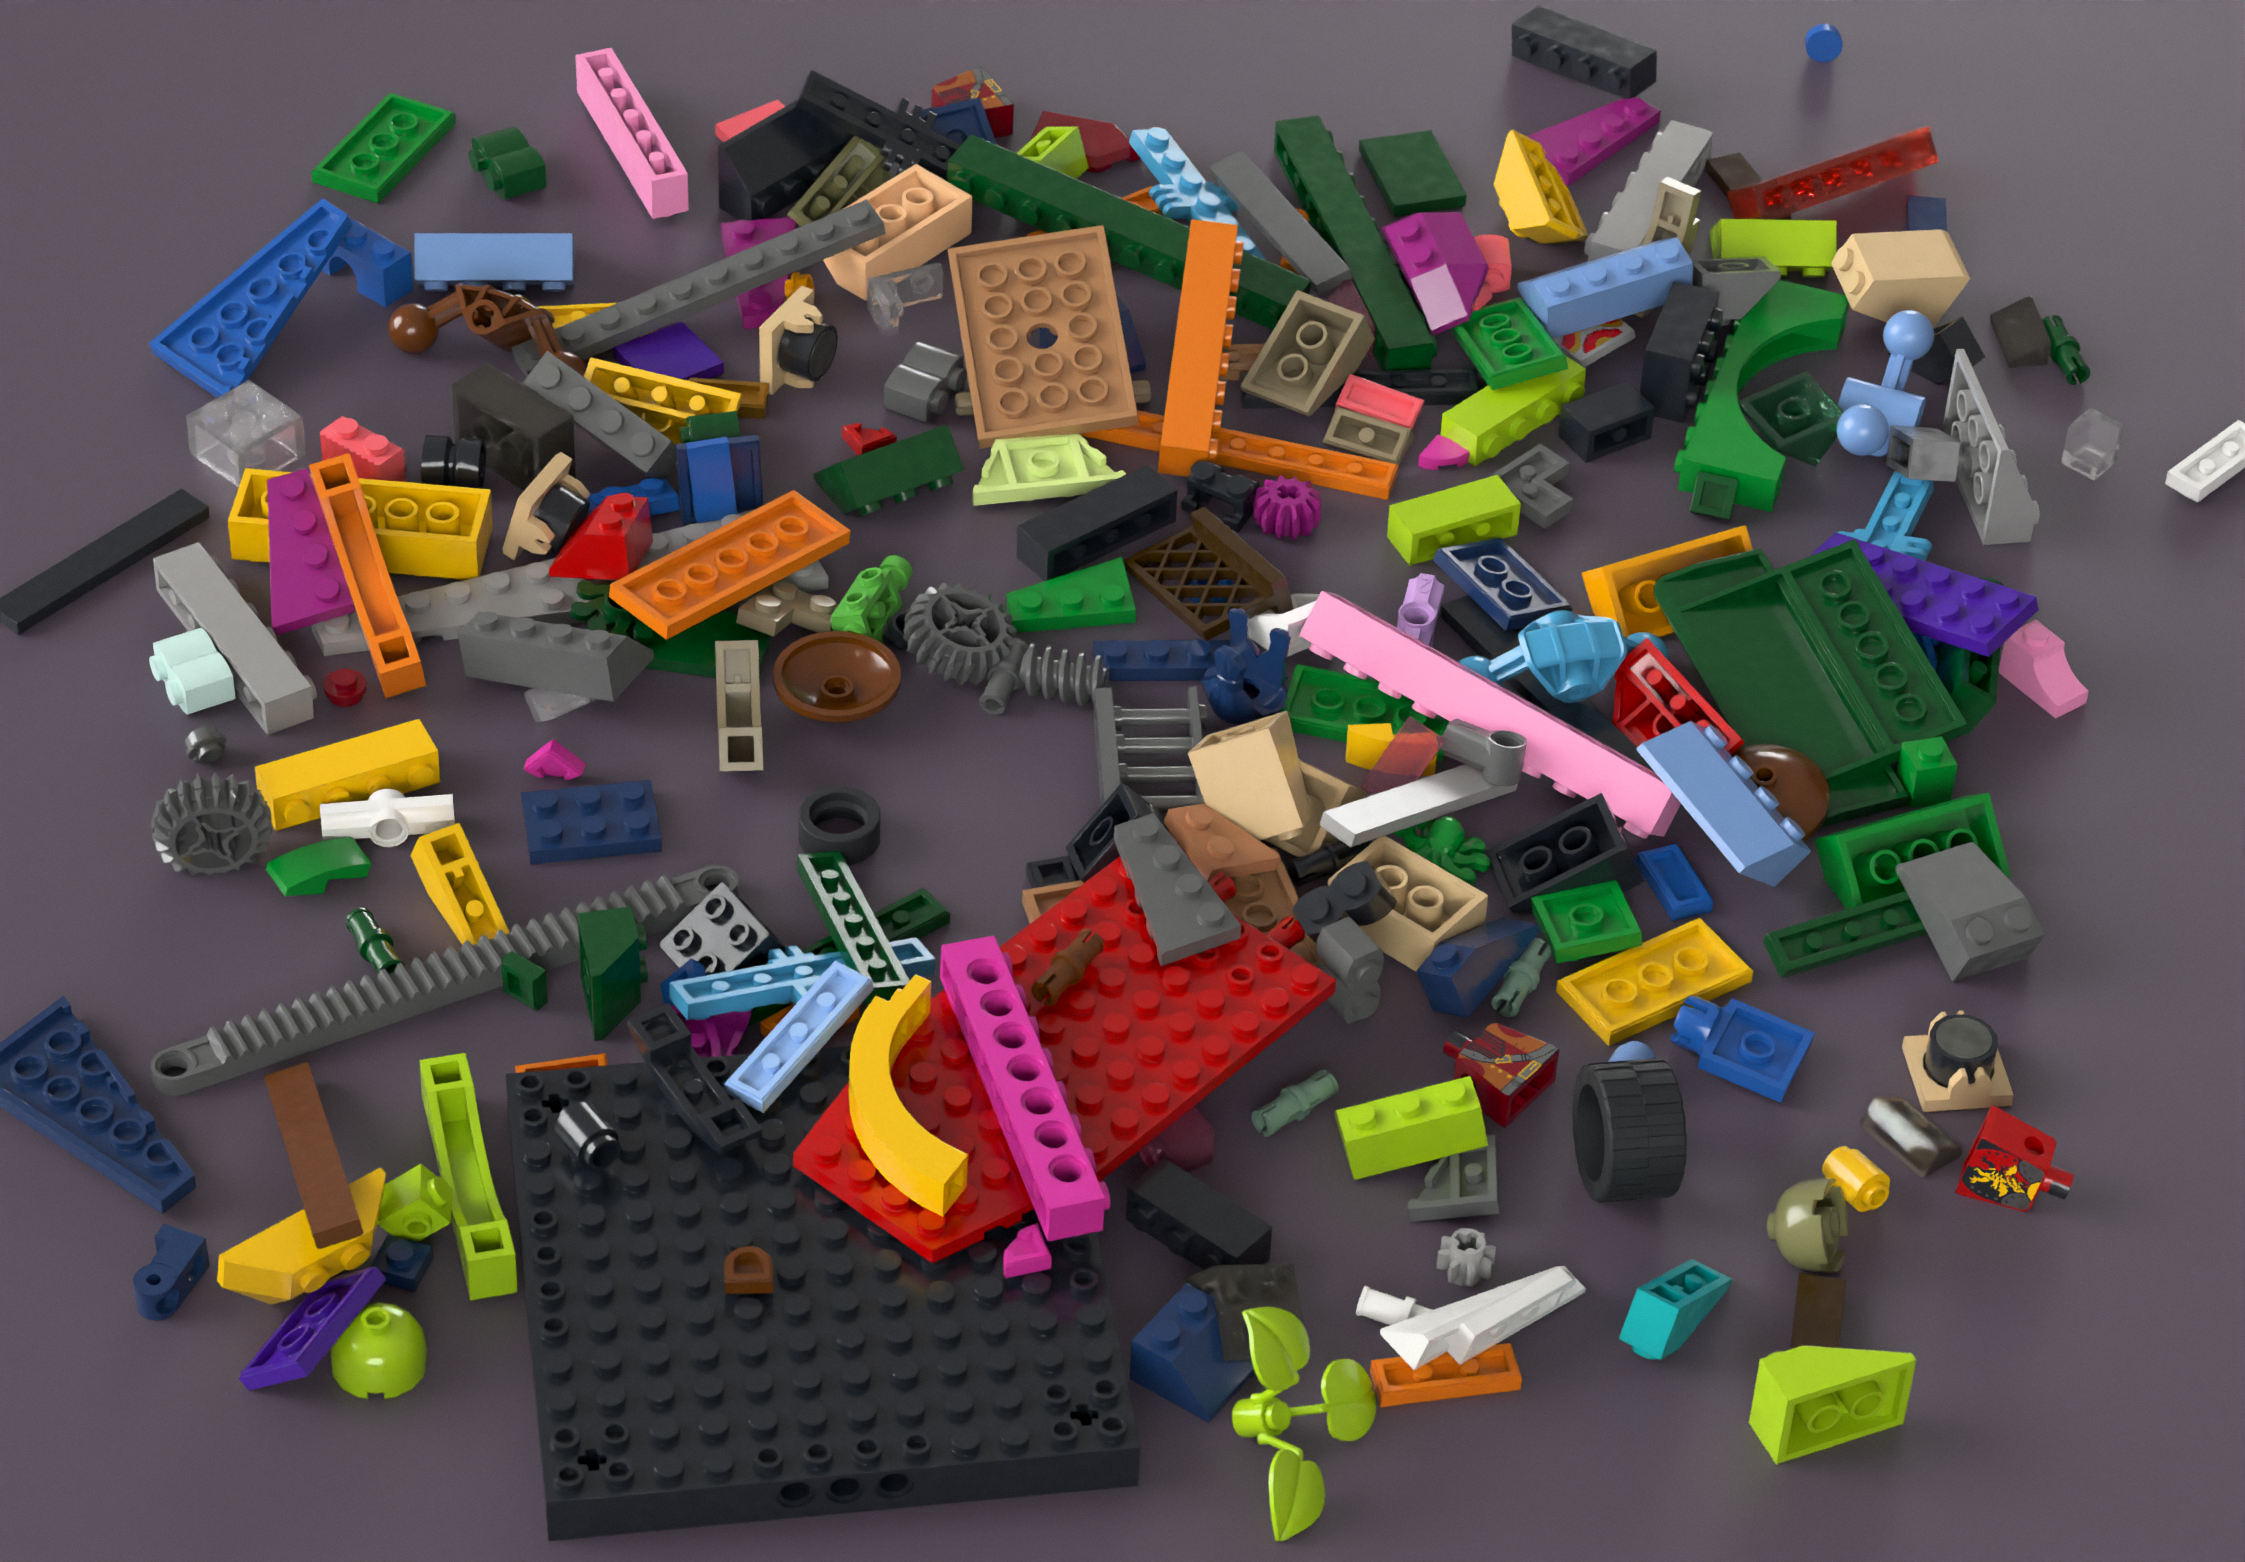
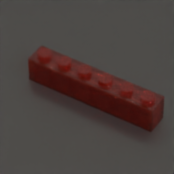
(1834, 176)

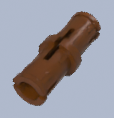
(1067, 967)

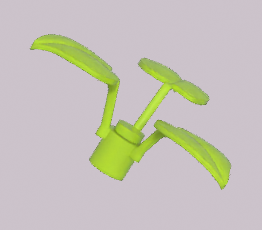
(1277, 1351)

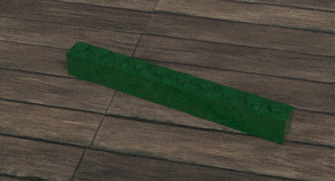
(1342, 220)
(1132, 233)

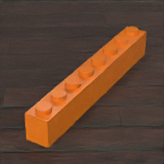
(1198, 347)

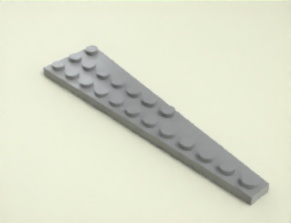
(519, 594)

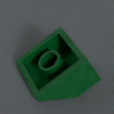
(611, 966)

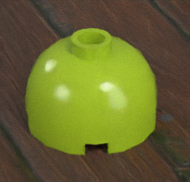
(380, 1352)

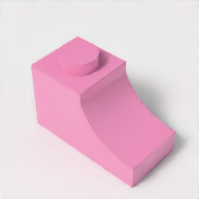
(2038, 667)

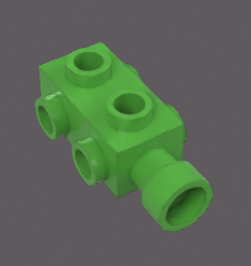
(873, 598)

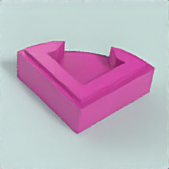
(1441, 453)
(554, 761)
(1027, 1253)

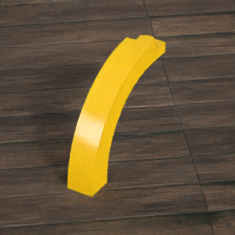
(891, 1138)

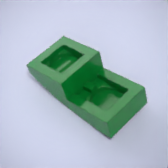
(310, 867)

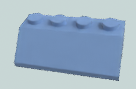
(495, 260)
(1607, 287)
(1726, 801)

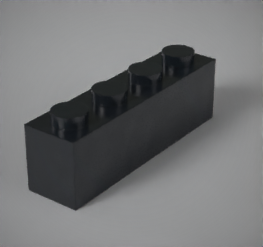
(1584, 53)
(1096, 523)

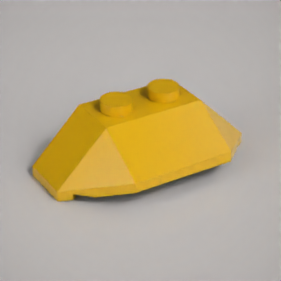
(1535, 194)
(659, 398)
(285, 1258)

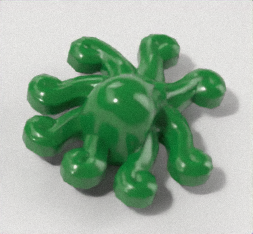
(1445, 845)

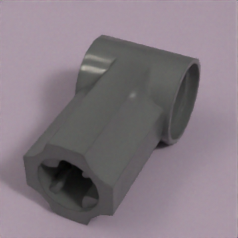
(1495, 753)

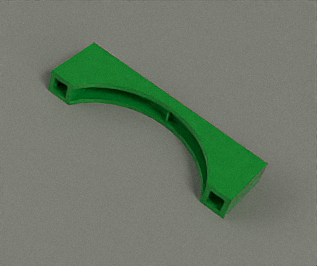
(1780, 325)

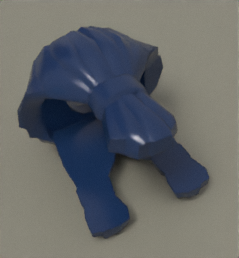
(1245, 668)

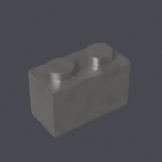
(1924, 453)

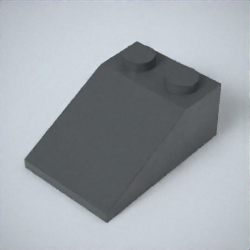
(1970, 910)

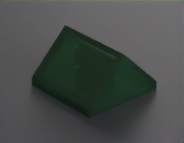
(1795, 417)

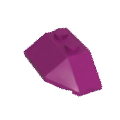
(1439, 265)

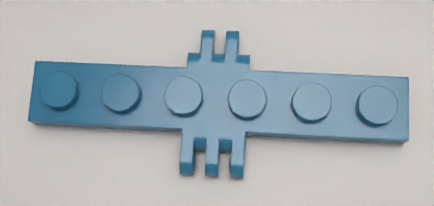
(1182, 188)
(1898, 516)
(778, 982)

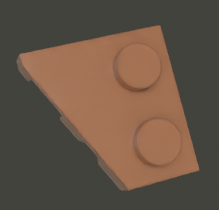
(1218, 844)

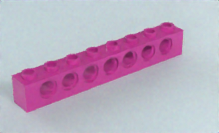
(1023, 1088)

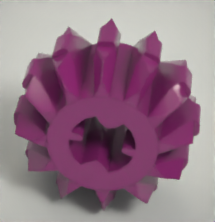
(1287, 507)

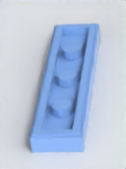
(799, 1036)

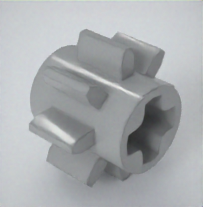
(1466, 1257)

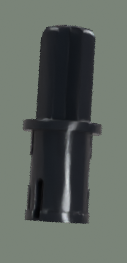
(1323, 861)

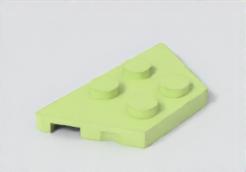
(1041, 469)

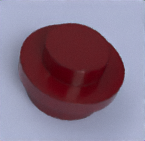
(344, 687)

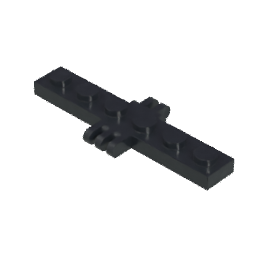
(899, 134)

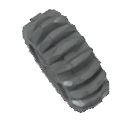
(958, 632)
(211, 825)

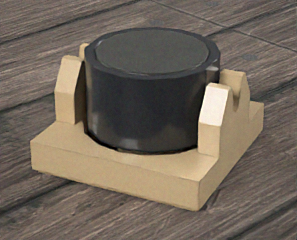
(805, 345)
(547, 511)
(1962, 1058)

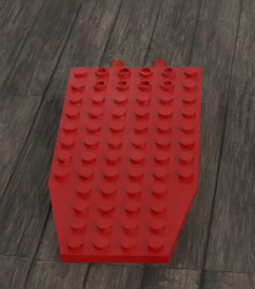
(1125, 1041)

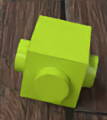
(416, 1204)

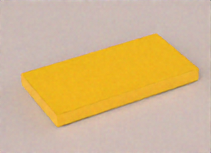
(1653, 981)

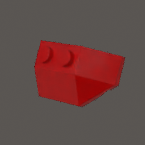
(1657, 698)

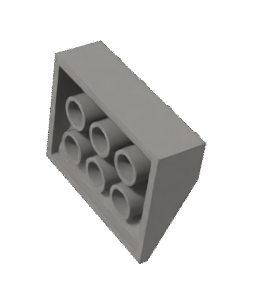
(1989, 473)

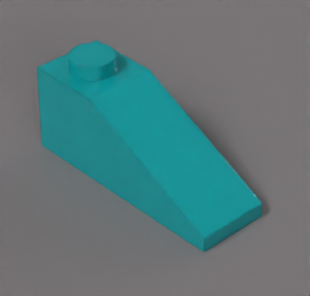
(1672, 1308)

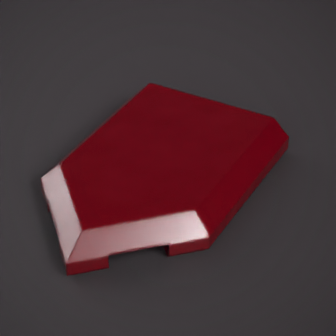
(1101, 140)

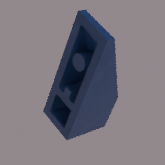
(1472, 963)

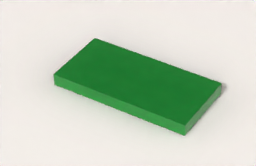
(383, 147)
(1509, 344)
(1328, 701)

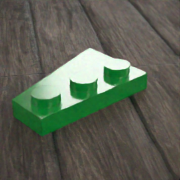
(1075, 600)

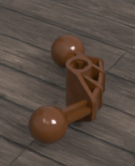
(489, 313)

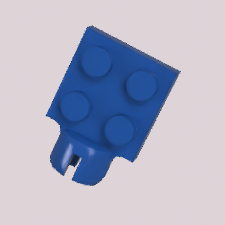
(1743, 1044)

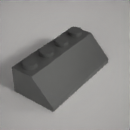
(550, 656)

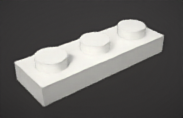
(2210, 464)

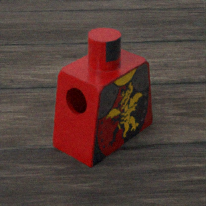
(2011, 1164)

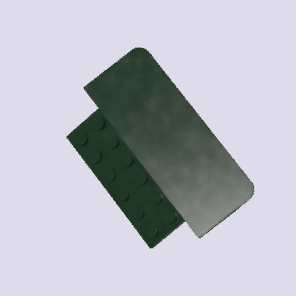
(1812, 666)

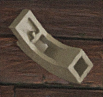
(1673, 217)
(738, 706)

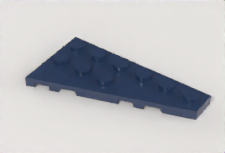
(81, 1102)

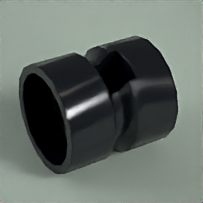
(451, 462)

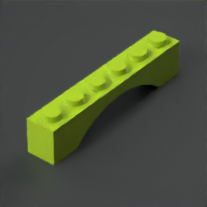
(462, 1160)

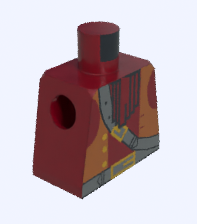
(977, 84)
(1504, 1067)

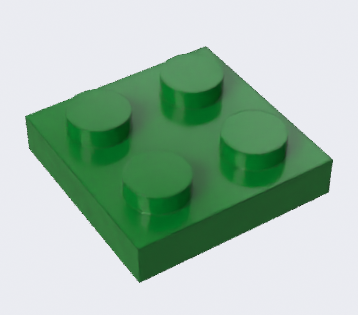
(1586, 921)

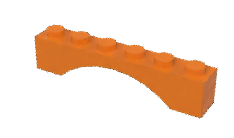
(367, 576)

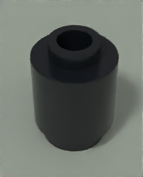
(588, 1135)

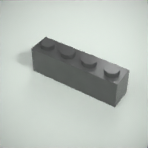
(603, 417)

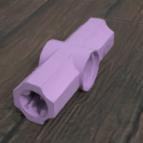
(1421, 608)

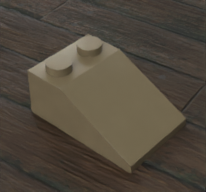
(1309, 354)

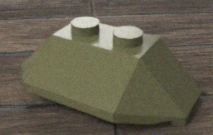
(847, 179)

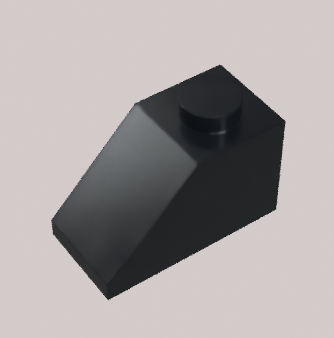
(1939, 360)

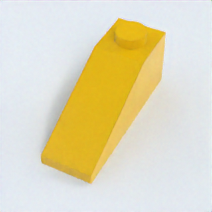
(457, 884)

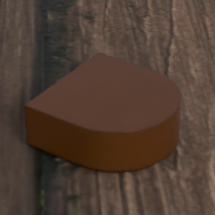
(748, 1271)

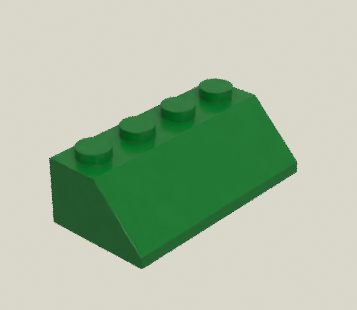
(1863, 859)

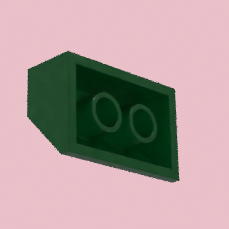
(892, 472)

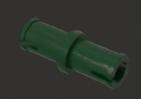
(2066, 351)
(373, 943)

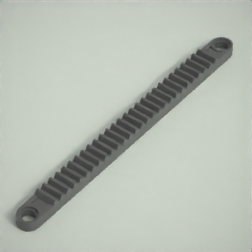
(416, 988)

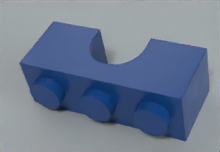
(379, 264)

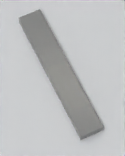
(1410, 804)

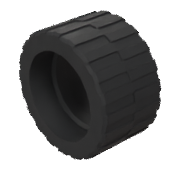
(1629, 1130)

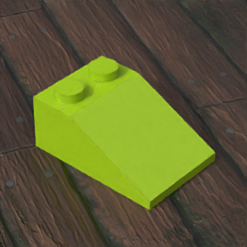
(1827, 1397)

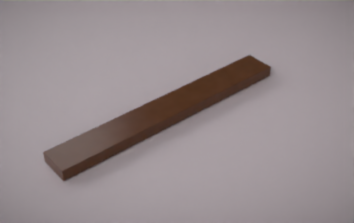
(313, 1156)

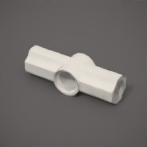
(387, 817)

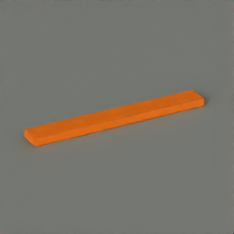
(1272, 457)

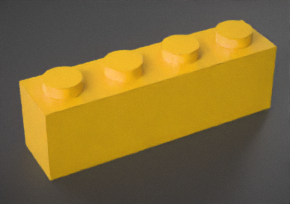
(348, 772)

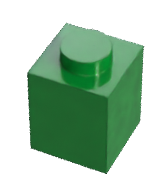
(1926, 771)

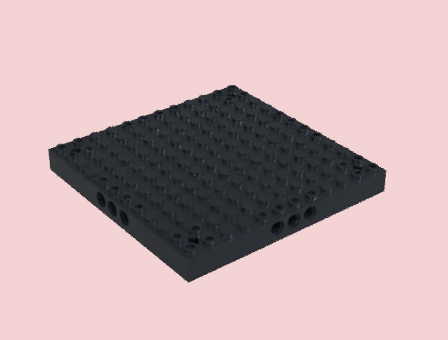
(831, 1395)

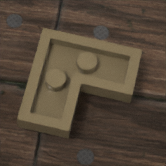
(785, 604)

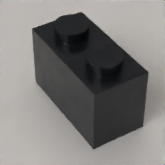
(1606, 421)

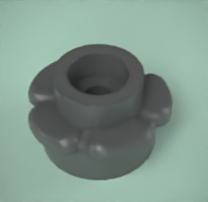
(205, 745)

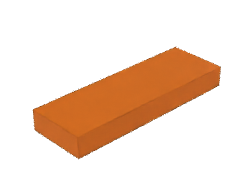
(1444, 1378)

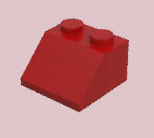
(607, 541)

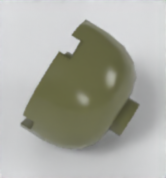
(1809, 1225)

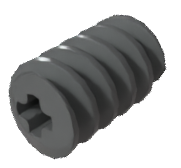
(1061, 675)

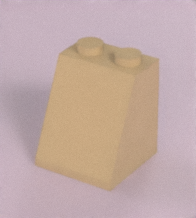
(1900, 273)
(1254, 777)

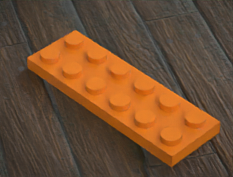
(729, 564)

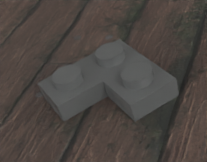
(1532, 483)

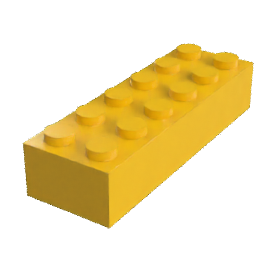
(417, 524)

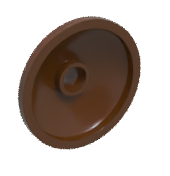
(837, 676)
(1793, 782)

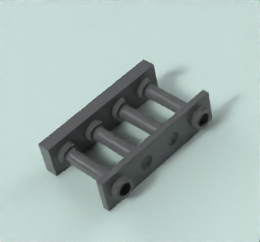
(1113, 746)

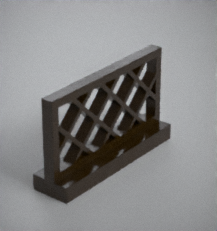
(1234, 561)

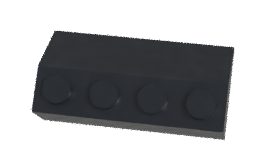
(775, 162)

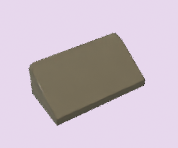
(1368, 436)

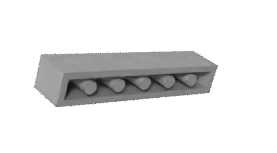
(1675, 154)
(261, 670)

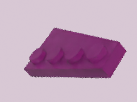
(1593, 137)
(759, 303)
(303, 561)

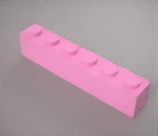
(632, 133)

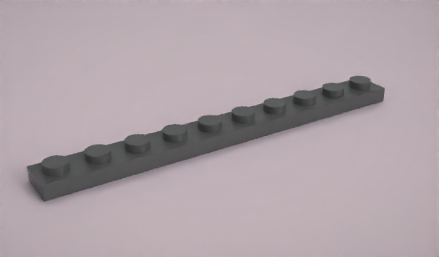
(712, 284)

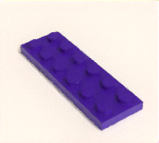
(1945, 601)

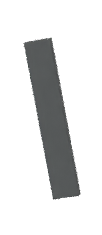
(1280, 222)

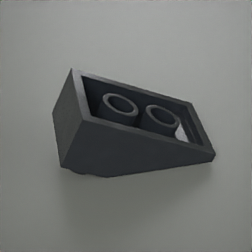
(1564, 854)

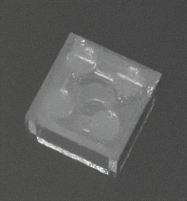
(244, 432)

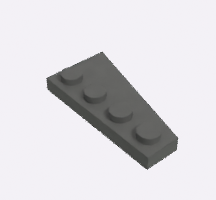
(1176, 899)

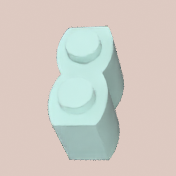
(192, 671)

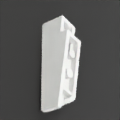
(1483, 1319)

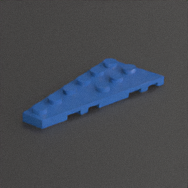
(238, 321)

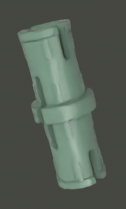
(1521, 978)
(1294, 1102)

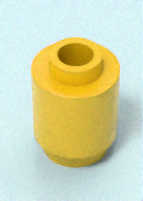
(1861, 1180)

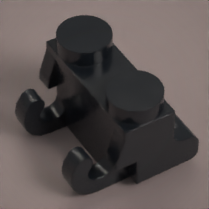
(1211, 481)

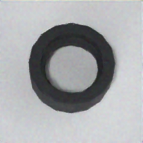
(840, 803)

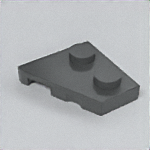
(1460, 1186)

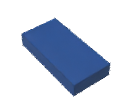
(711, 479)
(1674, 882)

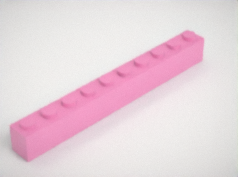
(1455, 691)

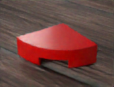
(865, 439)

